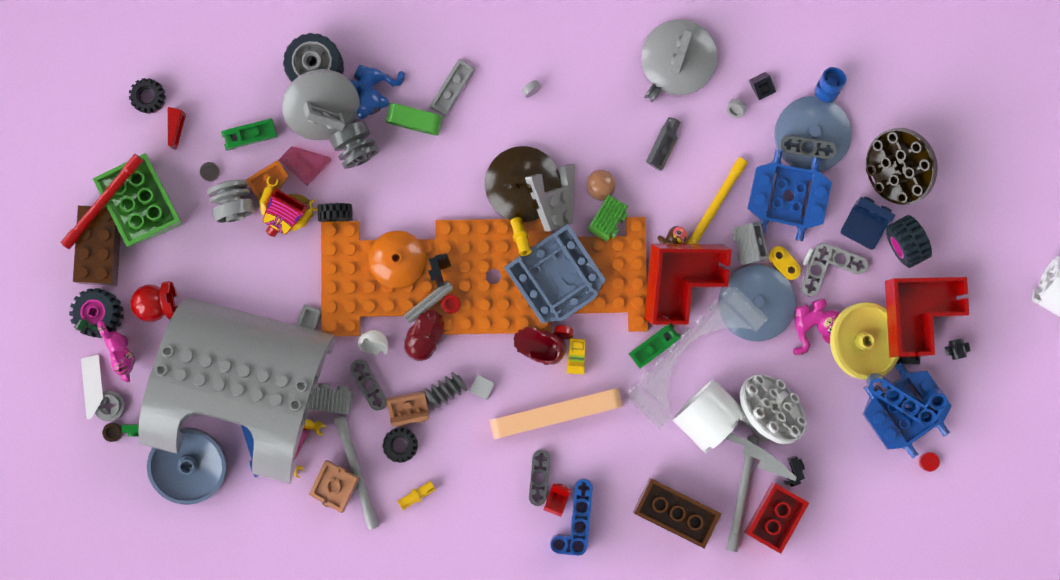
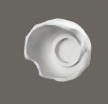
(373, 342)

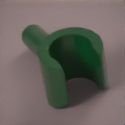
(83, 324)

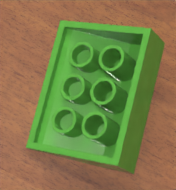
(140, 205)

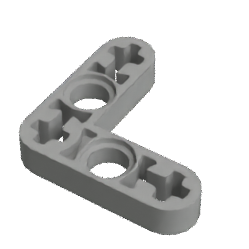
(830, 259)

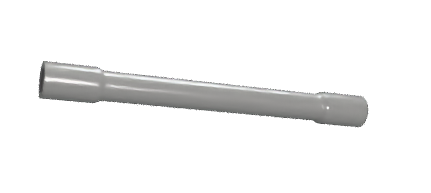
(368, 511)
(734, 535)

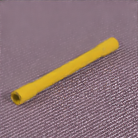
(734, 174)

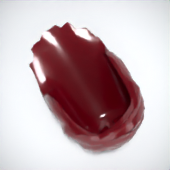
(424, 336)
(540, 345)

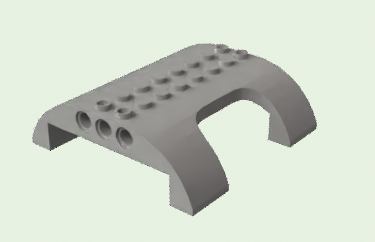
(238, 372)

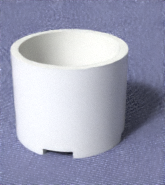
(1049, 288)
(709, 416)

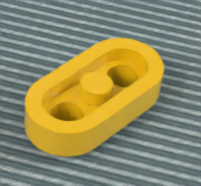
(784, 263)

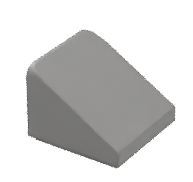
(482, 387)

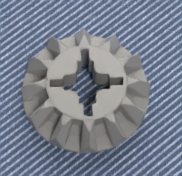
(104, 413)

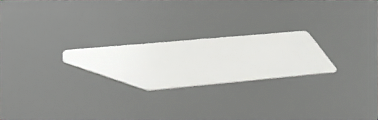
(92, 384)

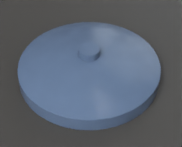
(815, 120)
(770, 294)
(190, 474)

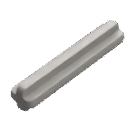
(428, 302)

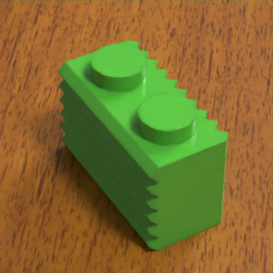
(607, 218)

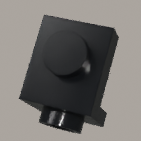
(437, 263)
(797, 469)

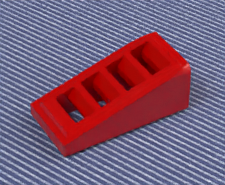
(175, 125)

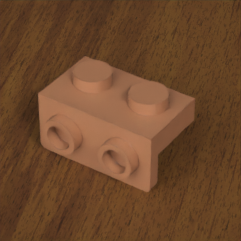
(408, 408)

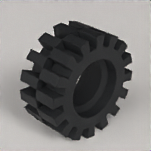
(135, 95)
(335, 212)
(388, 445)

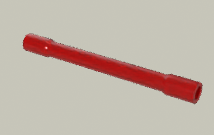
(128, 169)

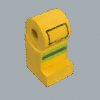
(576, 356)

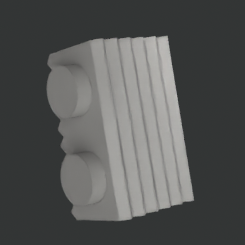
(750, 243)
(332, 400)

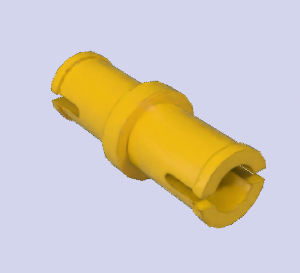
(520, 236)
(416, 495)

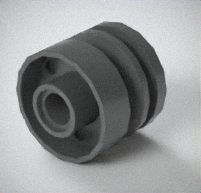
(356, 149)

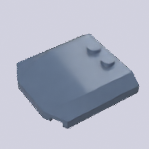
(556, 276)

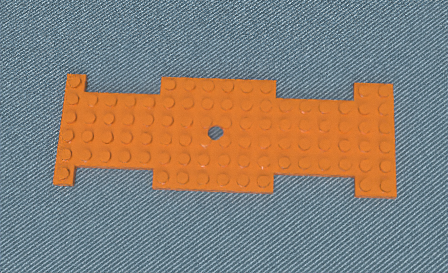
(473, 250)

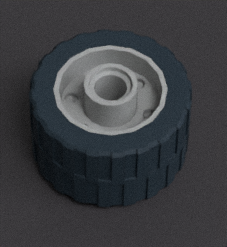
(308, 50)

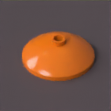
(399, 273)

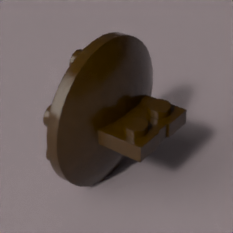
(901, 166)
(507, 184)

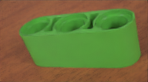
(414, 119)

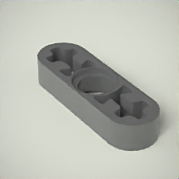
(792, 150)
(366, 369)
(533, 491)

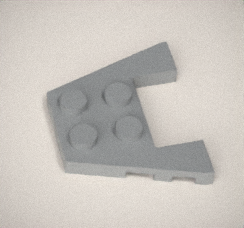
(557, 204)

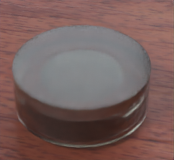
(209, 171)

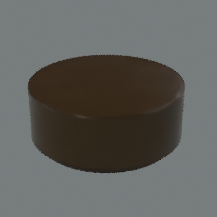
(112, 432)

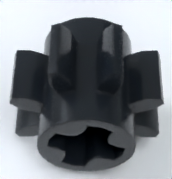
(957, 349)

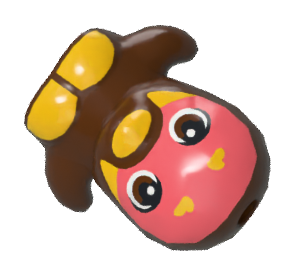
(676, 235)

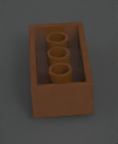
(97, 250)
(677, 513)

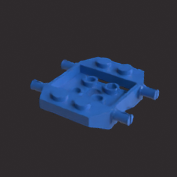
(789, 179)
(910, 428)

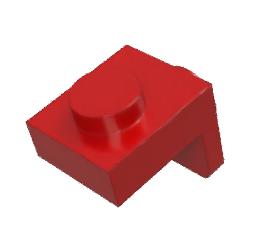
(557, 499)

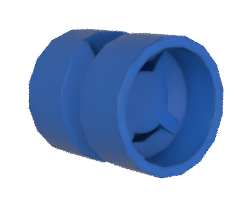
(830, 84)

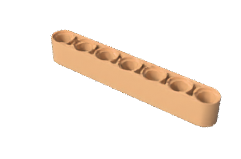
(556, 413)

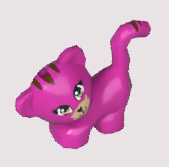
(815, 316)
(120, 357)

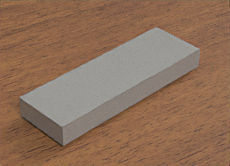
(452, 87)

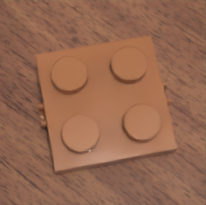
(334, 486)

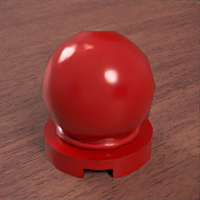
(154, 302)

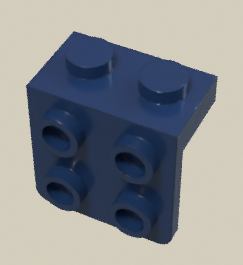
(866, 222)

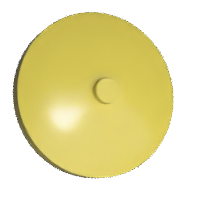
(861, 341)

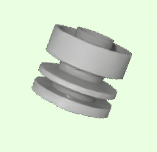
(231, 201)

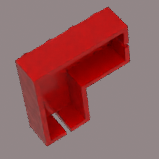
(674, 273)
(911, 310)

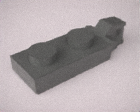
(664, 144)

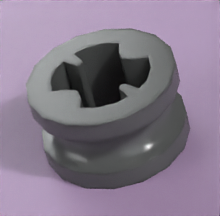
(652, 93)

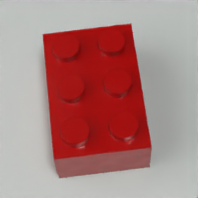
(776, 517)

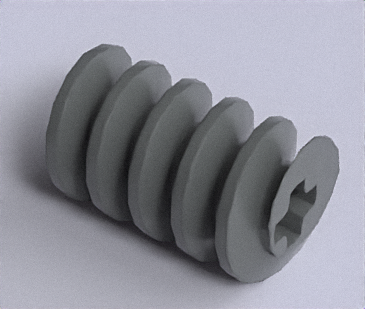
(445, 389)

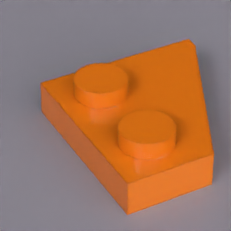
(259, 180)

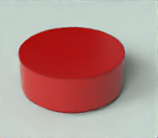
(451, 304)
(564, 331)
(929, 461)

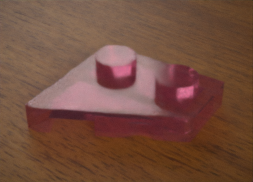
(304, 163)

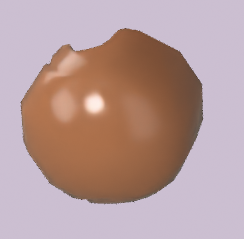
(600, 184)

